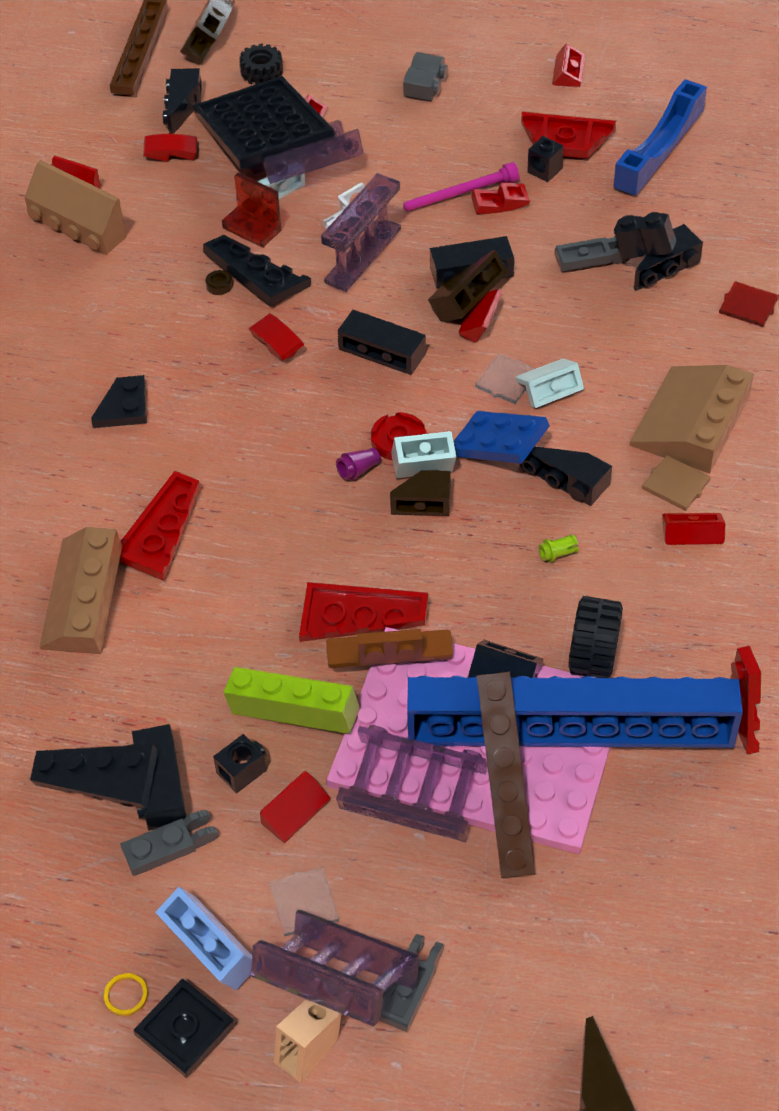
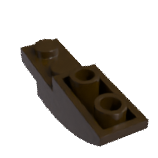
(206, 29)

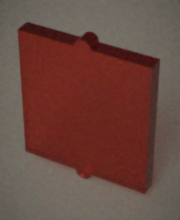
(749, 304)

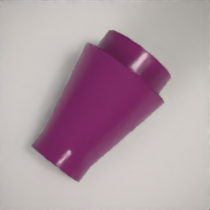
(355, 463)

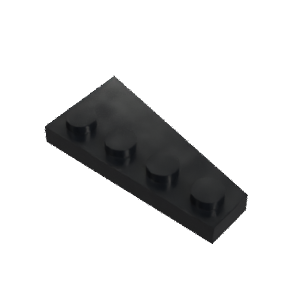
(255, 270)
(109, 772)

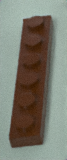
(138, 47)
(505, 775)

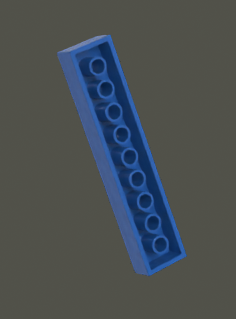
(583, 711)

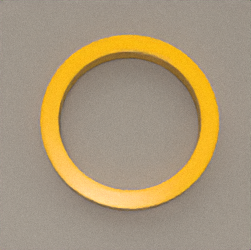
(113, 981)

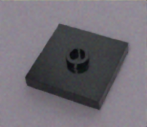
(184, 1027)

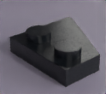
(122, 404)

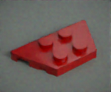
(577, 134)

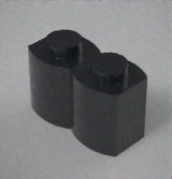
(645, 235)

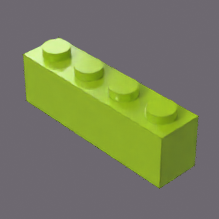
(292, 700)

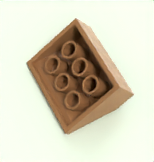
(694, 414)

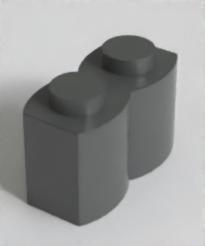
(424, 76)

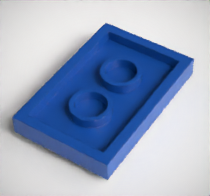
(500, 436)

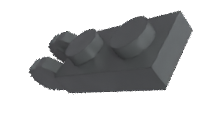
(588, 253)
(168, 842)
(402, 1002)

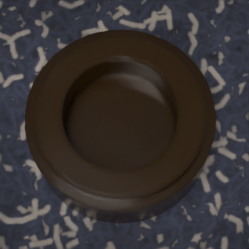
(219, 282)

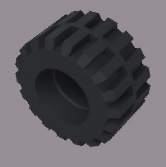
(595, 637)

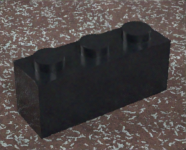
(452, 259)
(382, 342)
(166, 794)

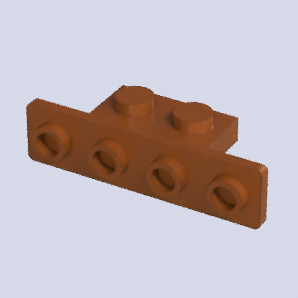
(389, 648)

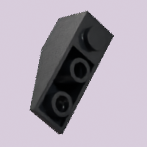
(183, 92)
(685, 254)
(571, 471)

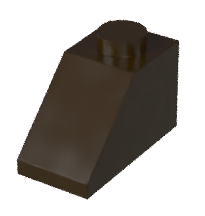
(423, 494)

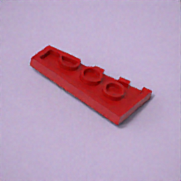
(157, 531)
(354, 610)

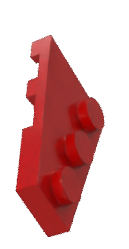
(749, 675)

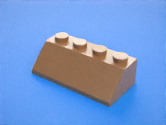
(75, 208)
(82, 591)

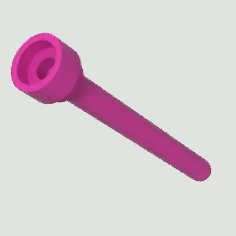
(507, 174)

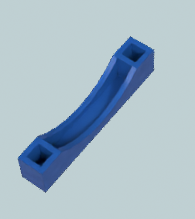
(640, 163)

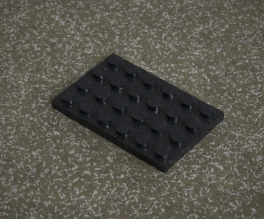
(262, 121)

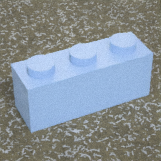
(206, 938)

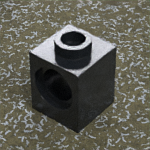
(545, 159)
(240, 774)

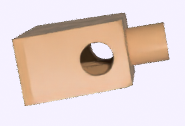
(305, 1038)

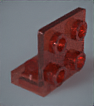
(256, 212)

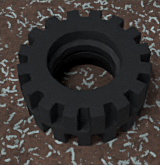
(260, 63)

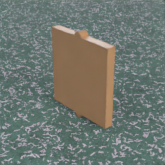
(676, 482)

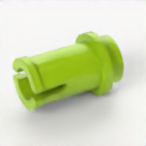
(556, 548)

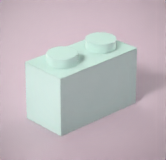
(423, 452)

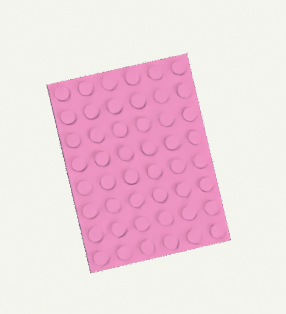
(557, 780)

